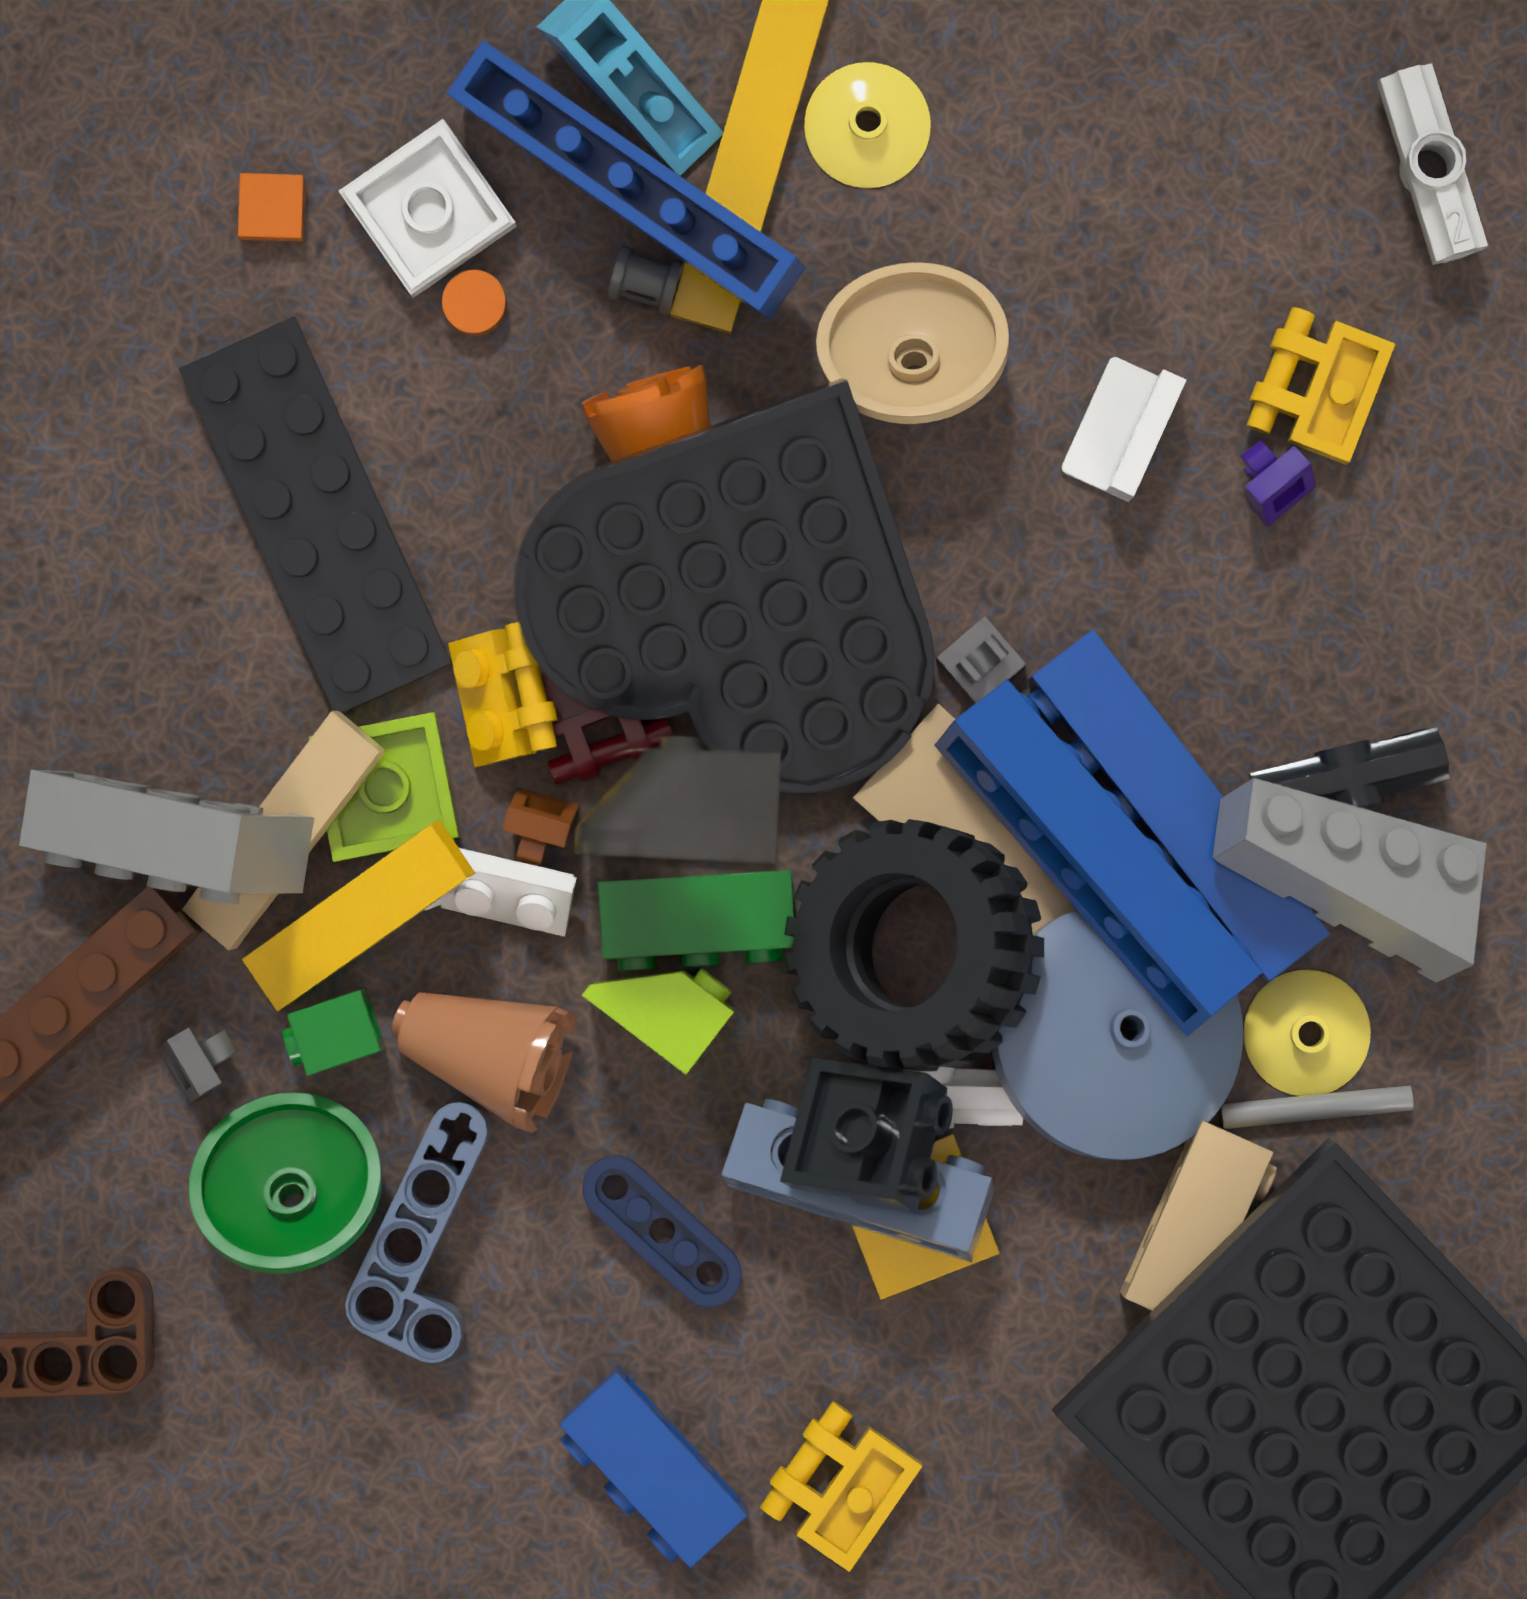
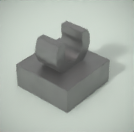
(980, 660)
(194, 1062)

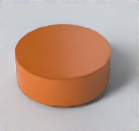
(474, 302)

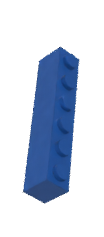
(626, 180)
(1167, 794)
(1098, 857)

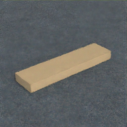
(313, 786)

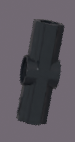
(1367, 772)

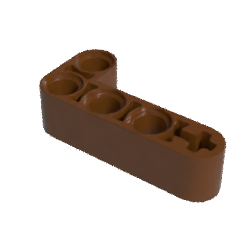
(87, 1348)

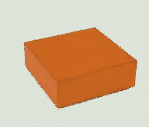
(271, 207)

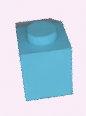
(631, 80)

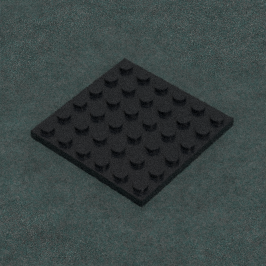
(1314, 1398)

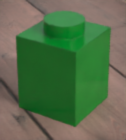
(333, 1032)

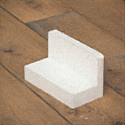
(1122, 428)

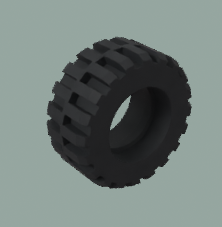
(838, 931)

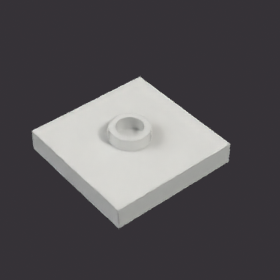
(427, 208)

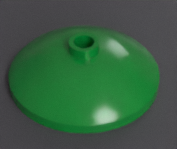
(279, 1150)

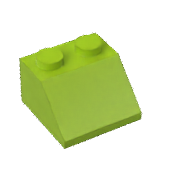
(667, 1011)

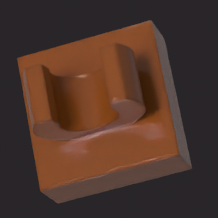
(540, 822)

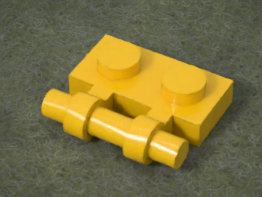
(1339, 391)
(502, 696)
(858, 1496)

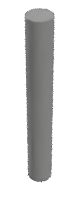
(1316, 1107)

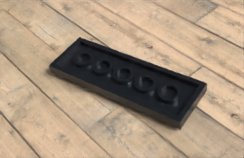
(315, 516)

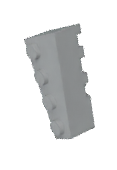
(164, 836)
(1373, 873)

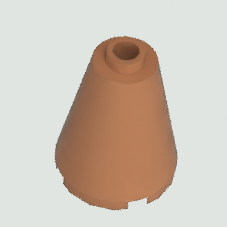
(490, 1050)

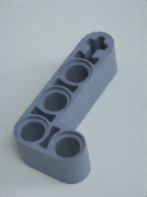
(429, 1223)

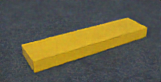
(358, 915)

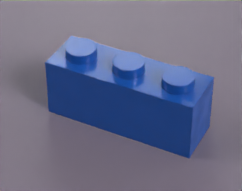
(652, 1468)

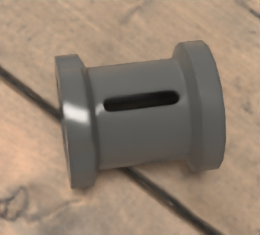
(645, 280)

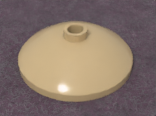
(911, 318)

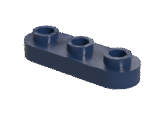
(673, 1259)

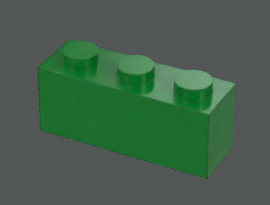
(696, 918)

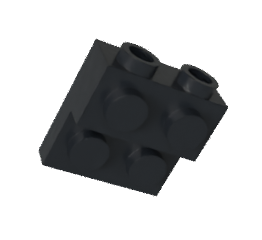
(867, 1134)

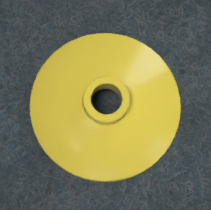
(861, 156)
(1274, 1028)

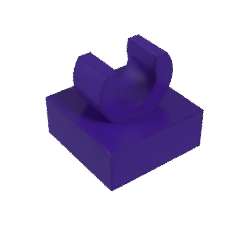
(1276, 482)

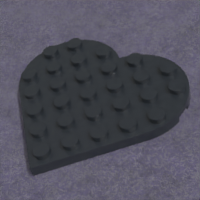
(739, 586)

